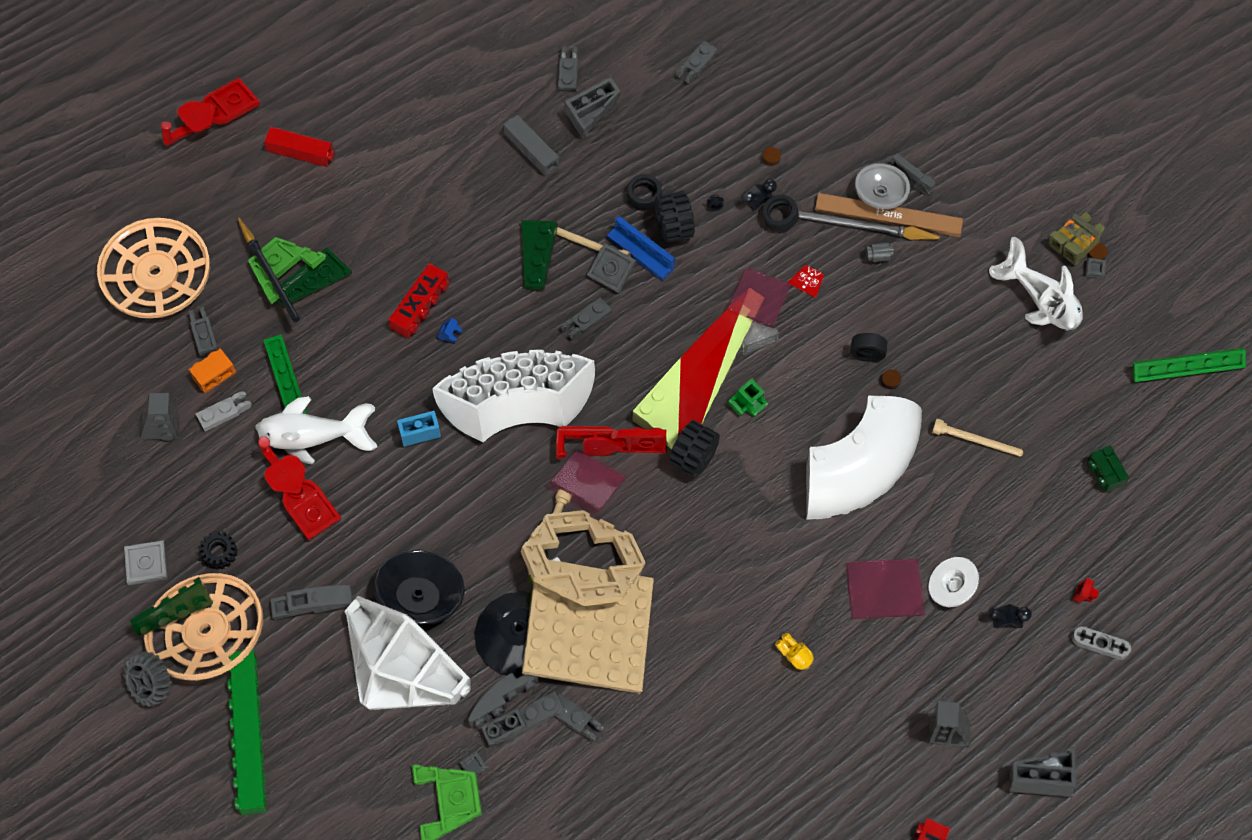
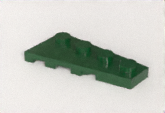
(538, 246)
(310, 280)
(170, 609)

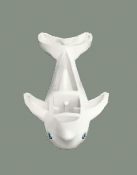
(1053, 298)
(298, 431)

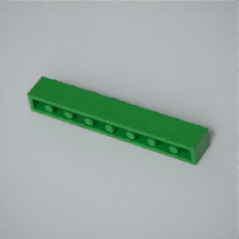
(248, 735)

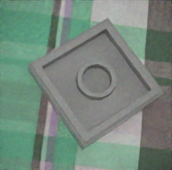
(145, 562)

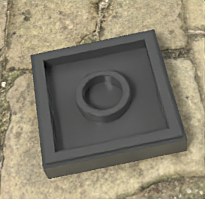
(611, 268)

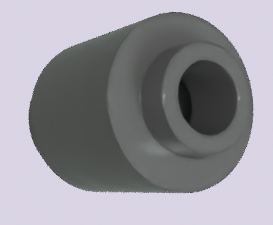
(879, 252)

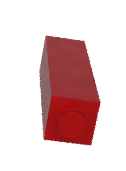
(299, 147)

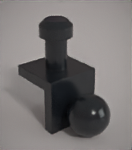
(759, 193)
(1009, 615)

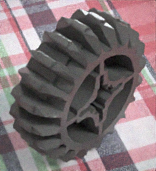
(147, 678)

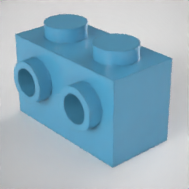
(419, 428)

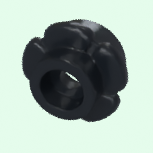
(715, 202)

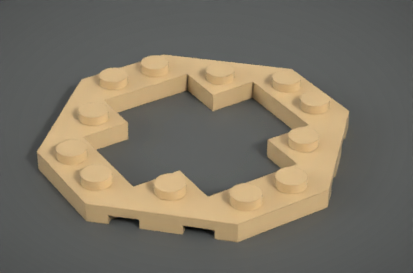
(565, 582)

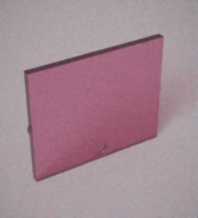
(885, 589)

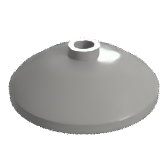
(882, 186)

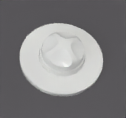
(953, 582)

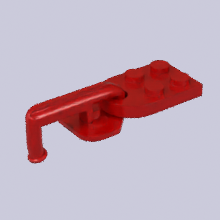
(216, 107)
(606, 440)
(308, 508)

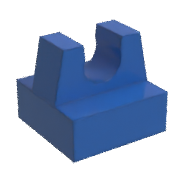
(447, 330)

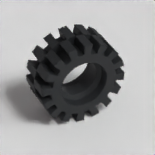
(218, 561)

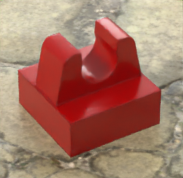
(1085, 591)

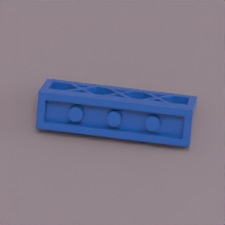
(642, 249)

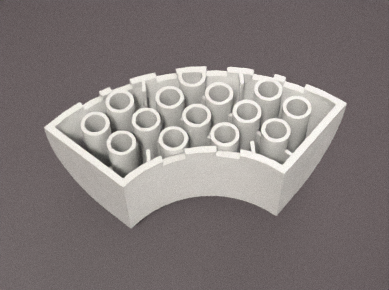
(515, 391)
(864, 462)

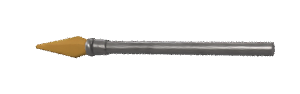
(910, 233)

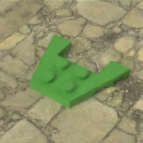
(281, 257)
(456, 795)

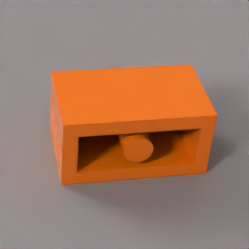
(212, 370)

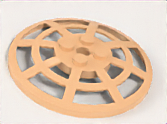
(153, 260)
(219, 631)

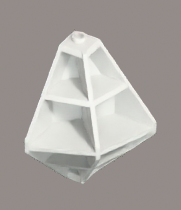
(399, 661)

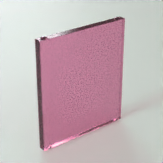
(759, 297)
(588, 480)

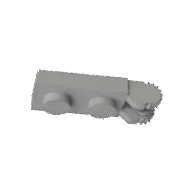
(223, 411)

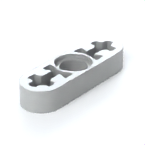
(1114, 653)

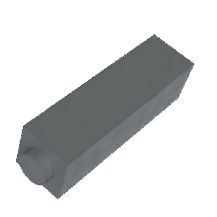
(531, 145)

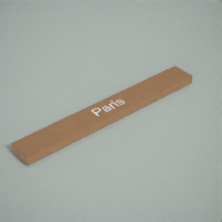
(895, 216)

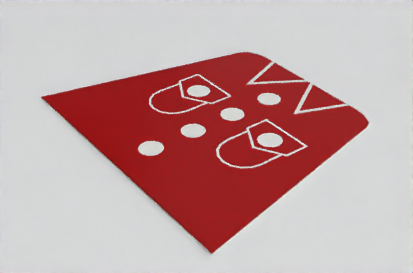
(807, 280)

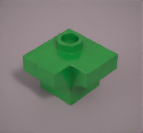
(748, 398)

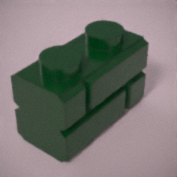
(1107, 469)

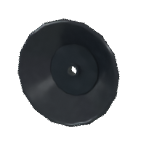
(421, 574)
(497, 636)

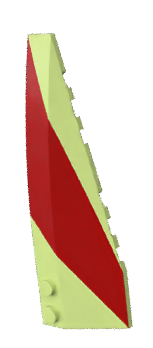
(694, 379)

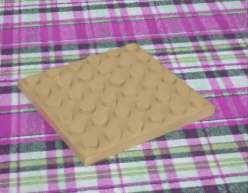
(589, 643)

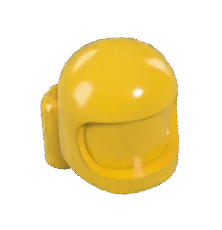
(796, 653)

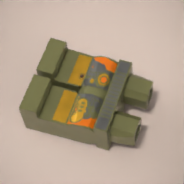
(1076, 237)

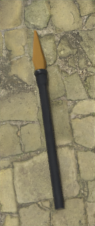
(255, 248)

